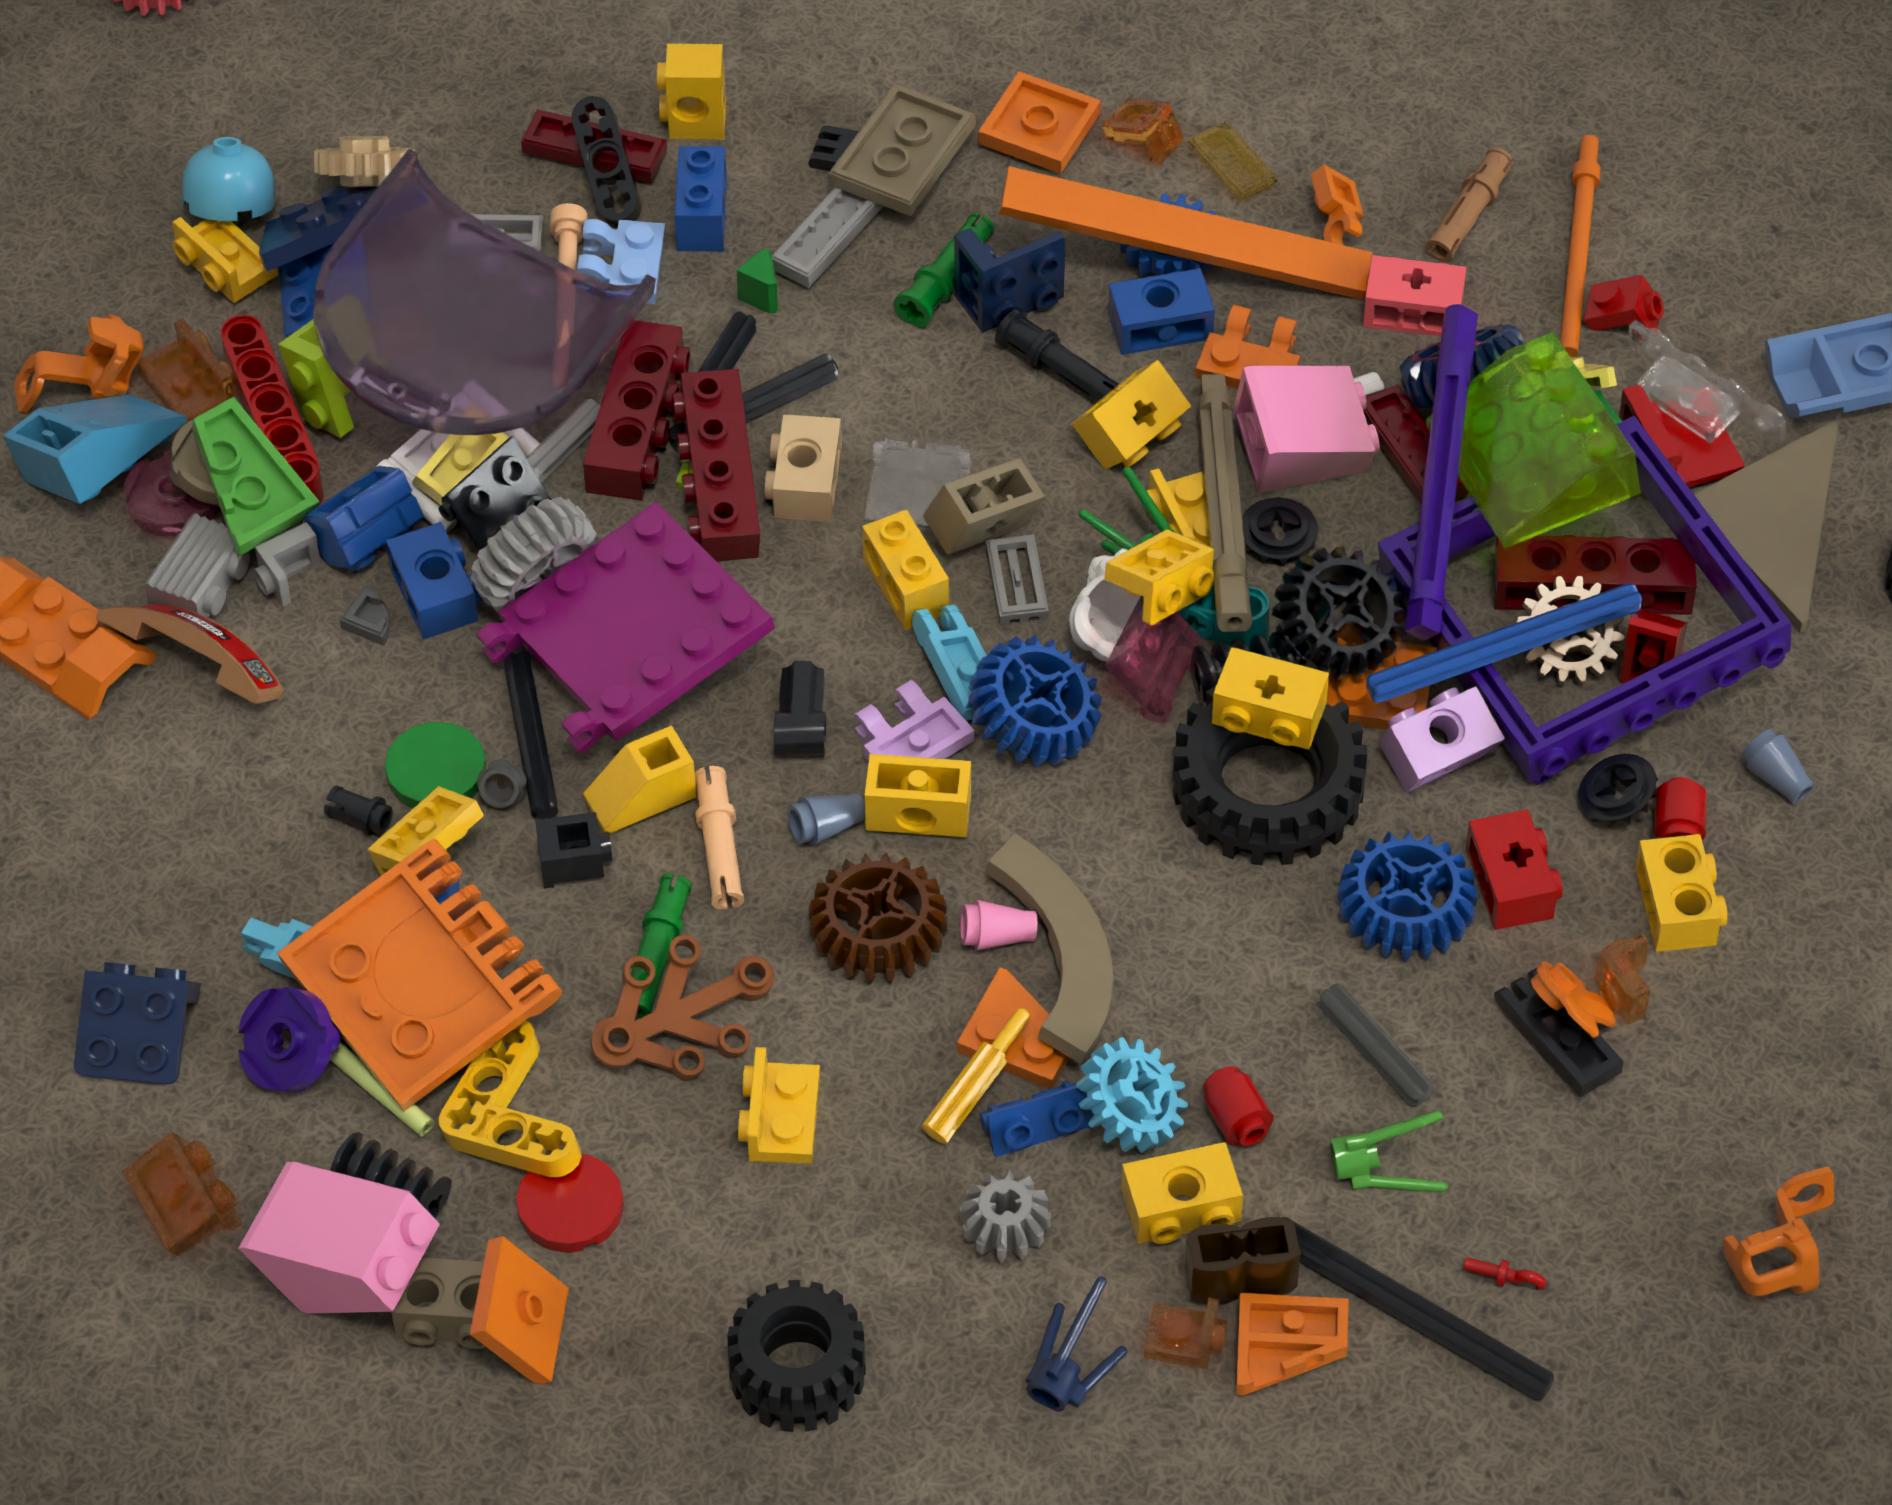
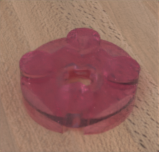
(154, 510)

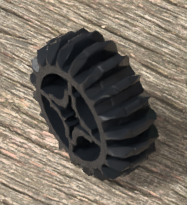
(1372, 632)

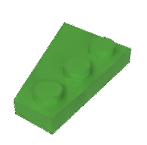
(249, 476)

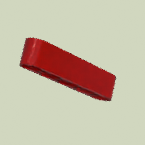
(267, 396)

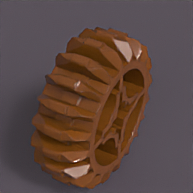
(889, 939)

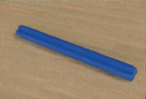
(1503, 643)

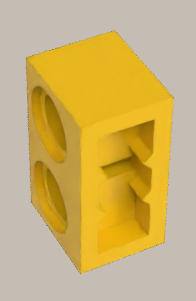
(904, 567)
(1671, 894)

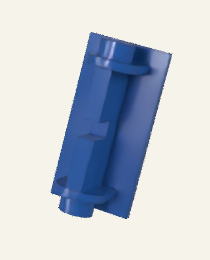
(1036, 1120)

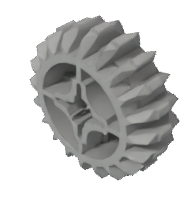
(530, 550)

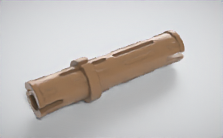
(1477, 192)

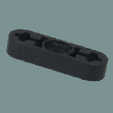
(585, 135)

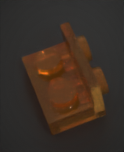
(181, 1192)

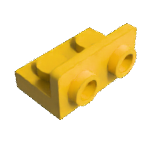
(1182, 504)
(1166, 572)
(439, 816)
(781, 1110)

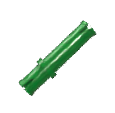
(660, 928)

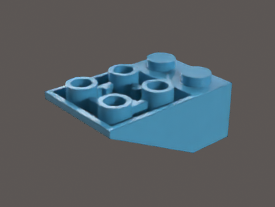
(88, 443)

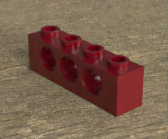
(635, 411)
(1657, 567)

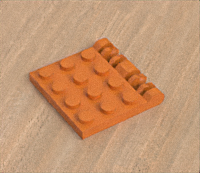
(412, 980)

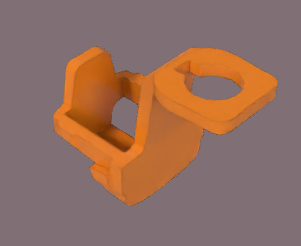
(104, 368)
(1792, 1234)

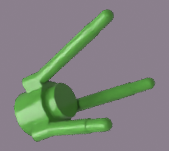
(1358, 1153)

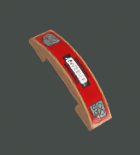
(241, 666)

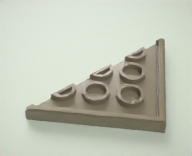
(1777, 517)

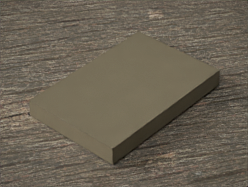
(902, 149)

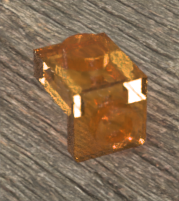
(1619, 978)

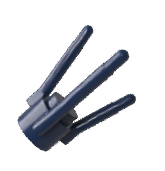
(1056, 1379)

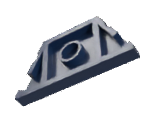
(311, 226)

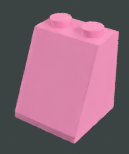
(1303, 424)
(338, 1240)

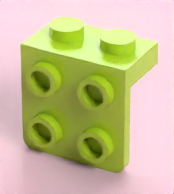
(315, 383)

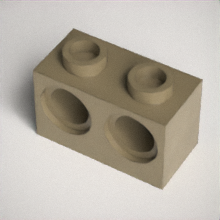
(454, 1291)

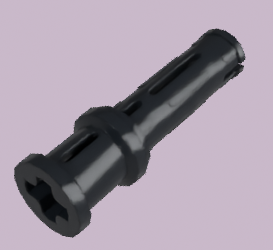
(1044, 350)

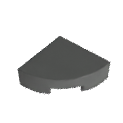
(367, 617)

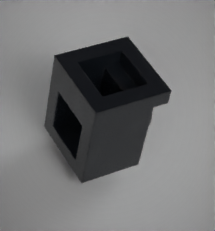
(572, 848)

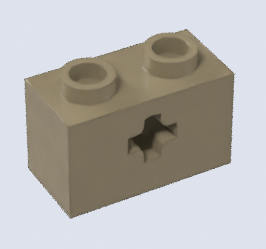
(983, 506)

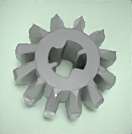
(1005, 1216)

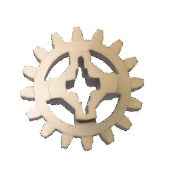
(359, 160)
(1589, 644)

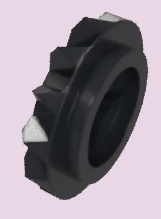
(1293, 518)
(1599, 785)

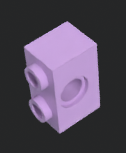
(1419, 757)

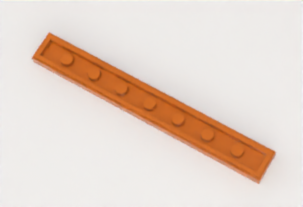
(1185, 233)

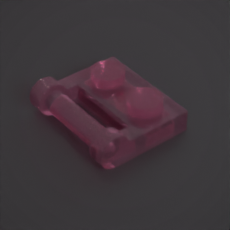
(1142, 655)

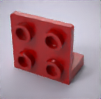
(1686, 451)

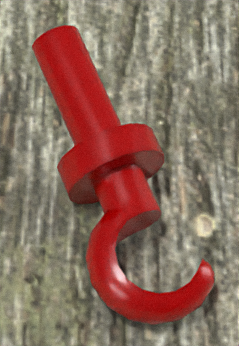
(1504, 1273)

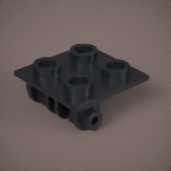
(494, 493)

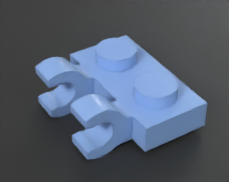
(634, 248)

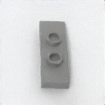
(823, 236)

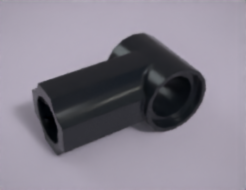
(801, 719)

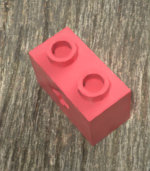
(1411, 294)

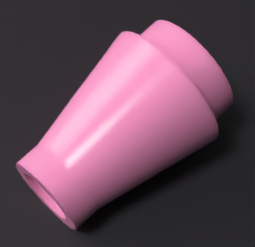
(995, 925)

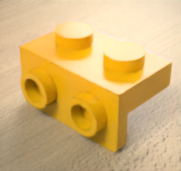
(222, 256)

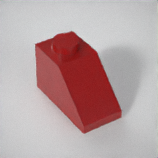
(1650, 643)

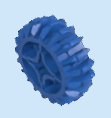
(1045, 702)
(1403, 910)

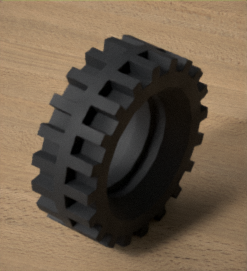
(1268, 829)

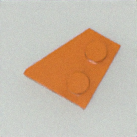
(1027, 1054)
(1287, 1337)

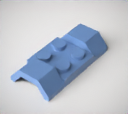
(1833, 367)

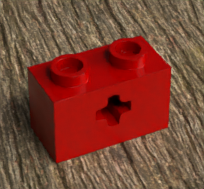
(1513, 869)

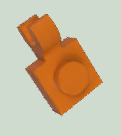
(1339, 201)

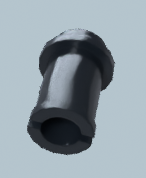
(367, 813)

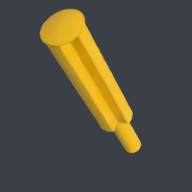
(972, 1082)

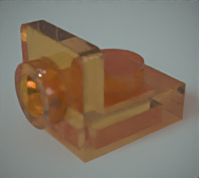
(1145, 124)
(1185, 1334)

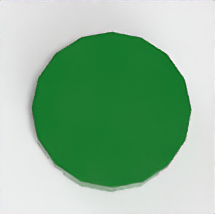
(434, 757)

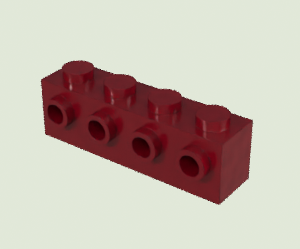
(718, 464)

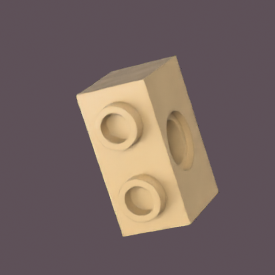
(806, 468)

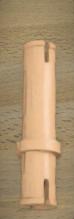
(716, 820)

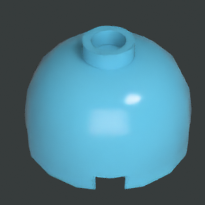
(227, 181)

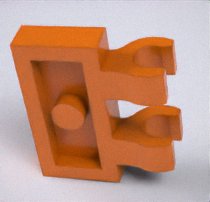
(1231, 352)

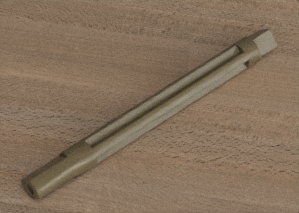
(1224, 505)

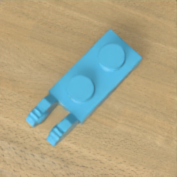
(951, 653)

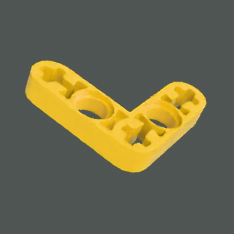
(494, 1118)

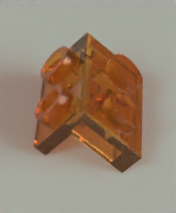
(188, 374)

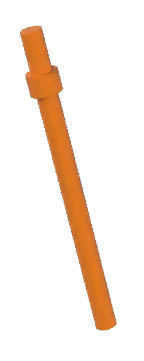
(1585, 180)

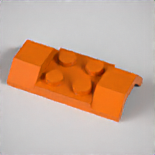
(59, 641)

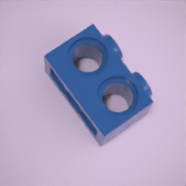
(701, 198)

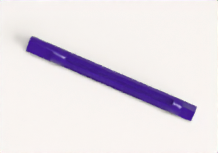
(1441, 472)

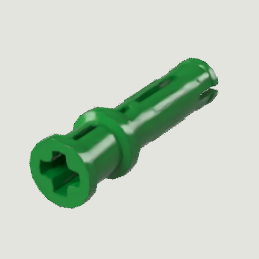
(934, 282)

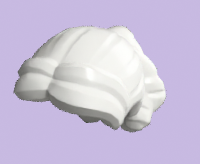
(1100, 611)

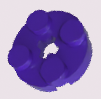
(311, 1039)

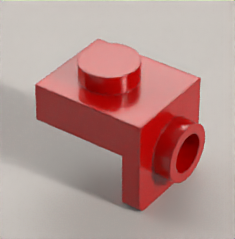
(1622, 302)

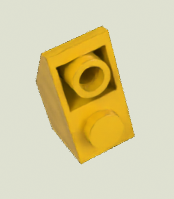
(642, 781)

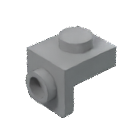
(283, 558)

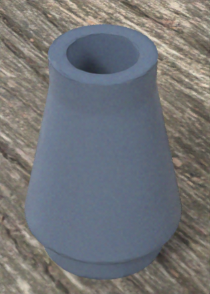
(1776, 764)
(822, 817)

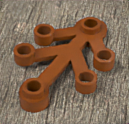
(676, 1014)

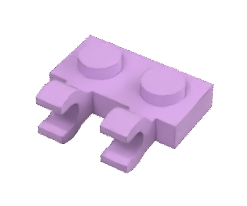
(927, 732)

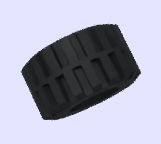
(802, 1392)

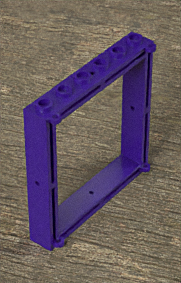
(1635, 705)

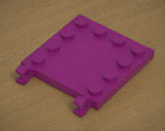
(630, 625)

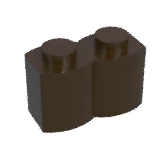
(1243, 1259)

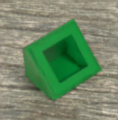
(758, 282)

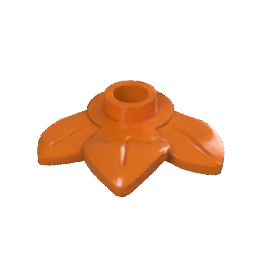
(1565, 989)

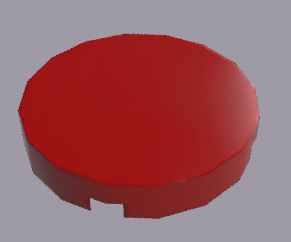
(572, 1208)

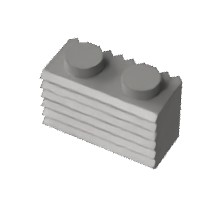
(197, 568)

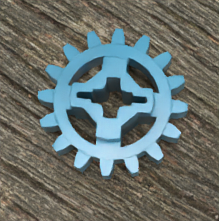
(1132, 1095)

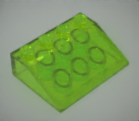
(1540, 444)

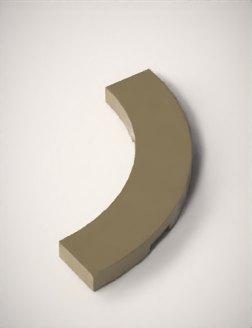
(1075, 938)

